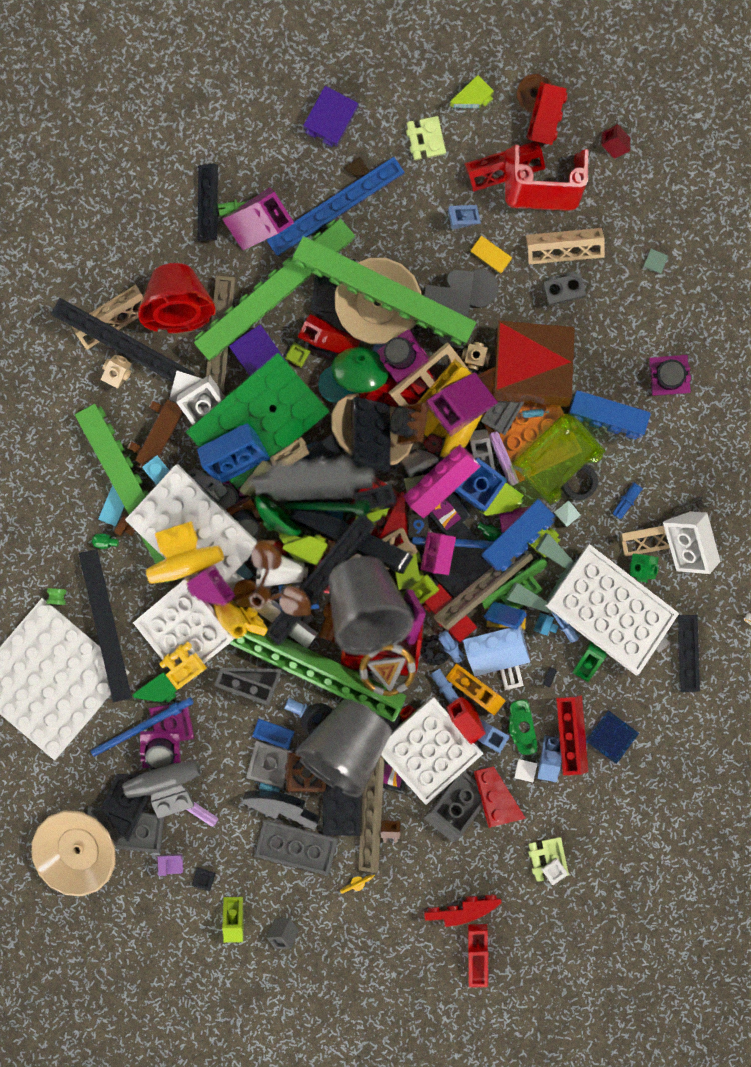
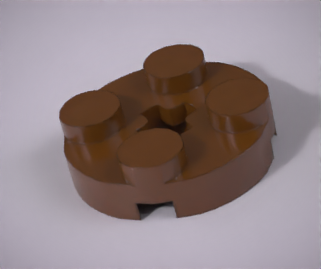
(526, 88)

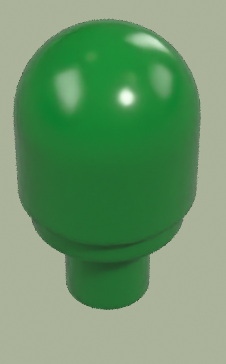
(489, 532)
(104, 541)

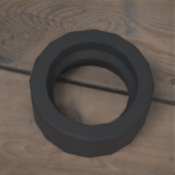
(593, 486)
(310, 713)

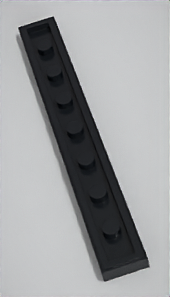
(118, 340)
(318, 580)
(105, 626)

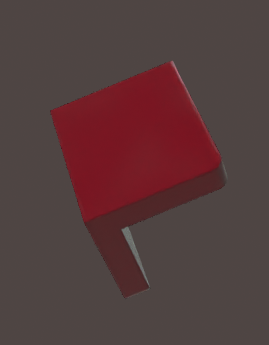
(616, 141)

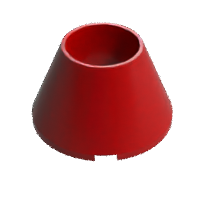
(175, 300)

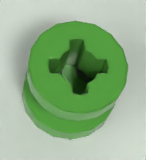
(56, 596)

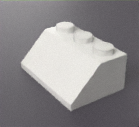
(692, 542)

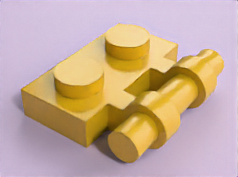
(186, 670)

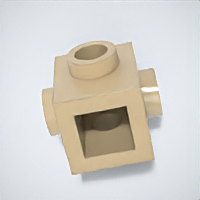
(475, 363)
(116, 371)

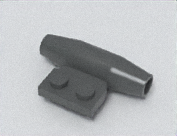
(165, 787)

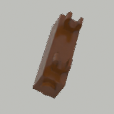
(160, 434)

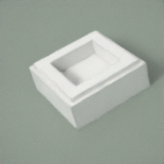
(525, 770)
(554, 871)

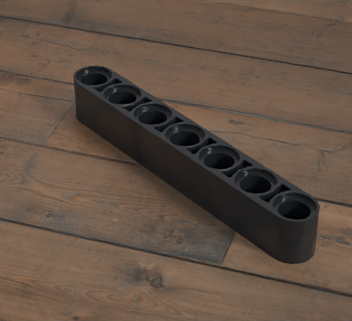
(334, 528)

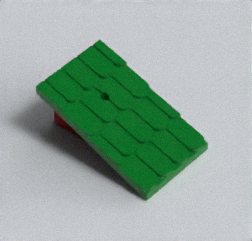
(271, 385)

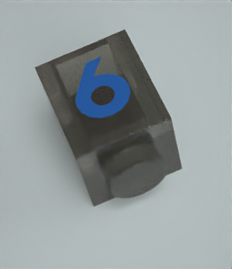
(417, 525)

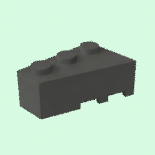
(251, 683)

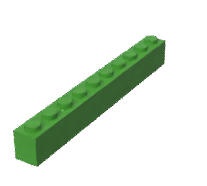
(384, 291)
(267, 295)
(114, 462)
(320, 672)

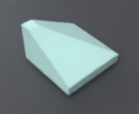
(567, 513)

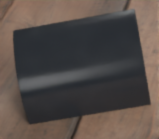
(323, 450)

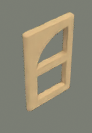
(422, 372)

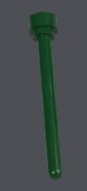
(360, 507)

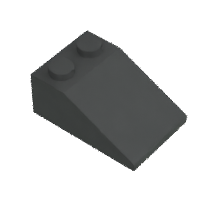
(455, 807)

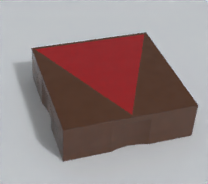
(533, 363)

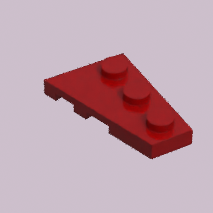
(496, 799)

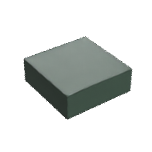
(655, 261)

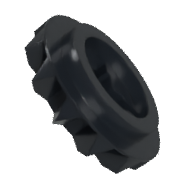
(427, 655)

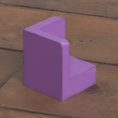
(170, 864)

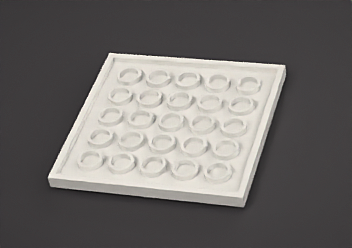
(51, 679)

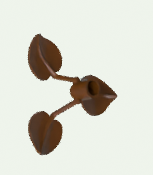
(247, 594)

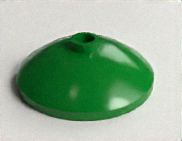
(359, 370)
(275, 517)

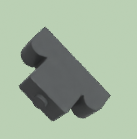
(455, 298)

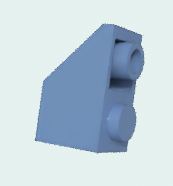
(493, 738)
(550, 759)

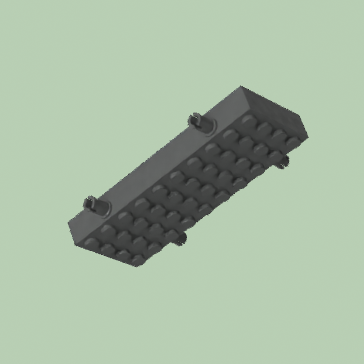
(312, 482)

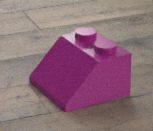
(210, 587)

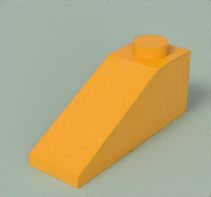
(475, 689)

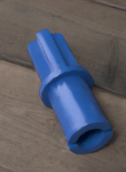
(627, 500)

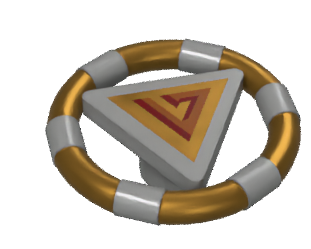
(388, 671)

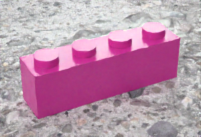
(441, 481)

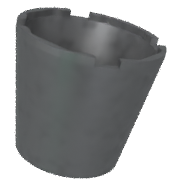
(367, 606)
(346, 747)

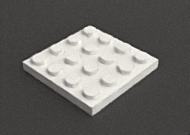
(180, 620)
(429, 751)

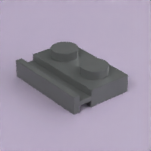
(502, 415)

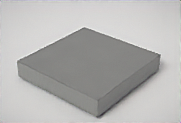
(268, 764)

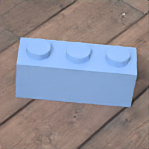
(496, 651)

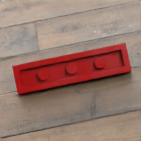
(488, 165)

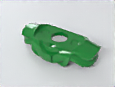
(520, 712)

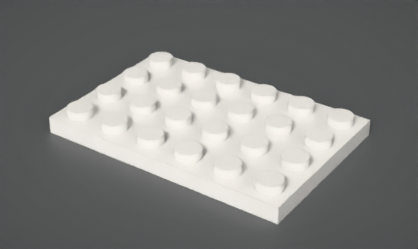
(183, 500)
(612, 609)

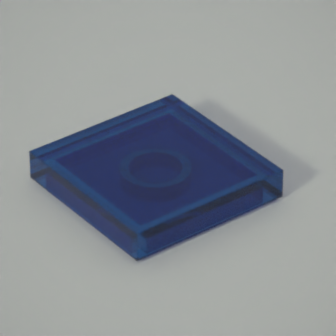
(612, 737)

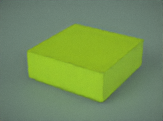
(297, 355)

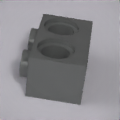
(565, 293)

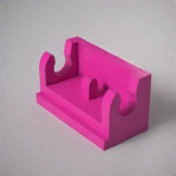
(438, 553)

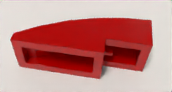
(478, 955)

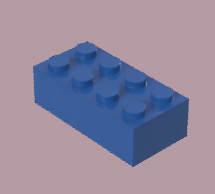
(609, 414)
(521, 532)

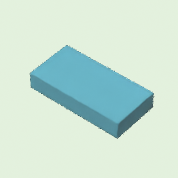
(112, 508)

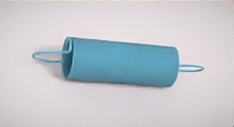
(533, 413)
(266, 787)

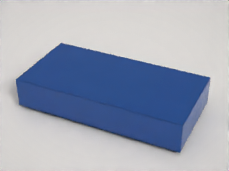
(505, 615)
(273, 733)

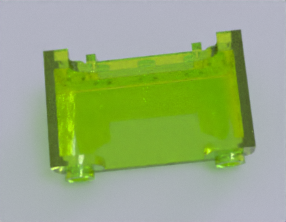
(557, 457)

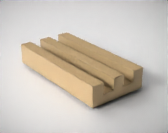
(291, 453)

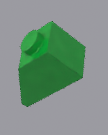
(589, 662)
(157, 690)

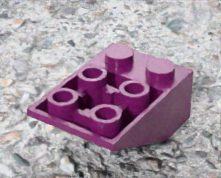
(258, 219)
(461, 403)

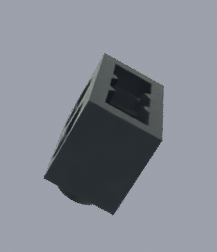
(378, 498)

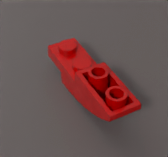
(471, 910)

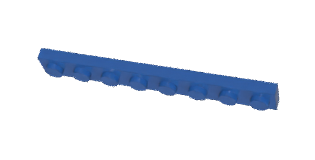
(336, 206)

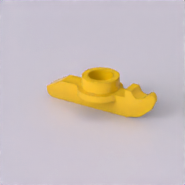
(357, 883)

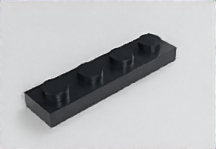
(207, 202)
(688, 653)

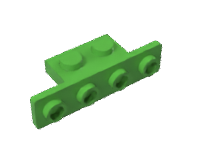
(524, 578)

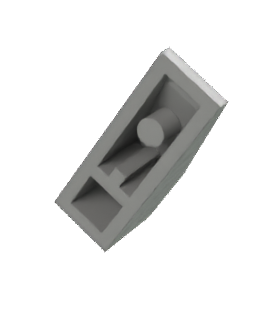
(481, 447)

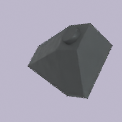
(419, 461)

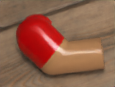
(278, 545)

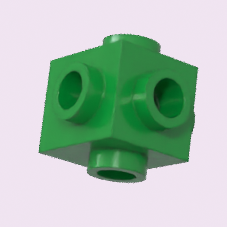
(644, 567)

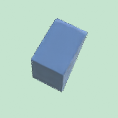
(463, 216)

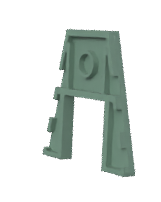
(552, 550)

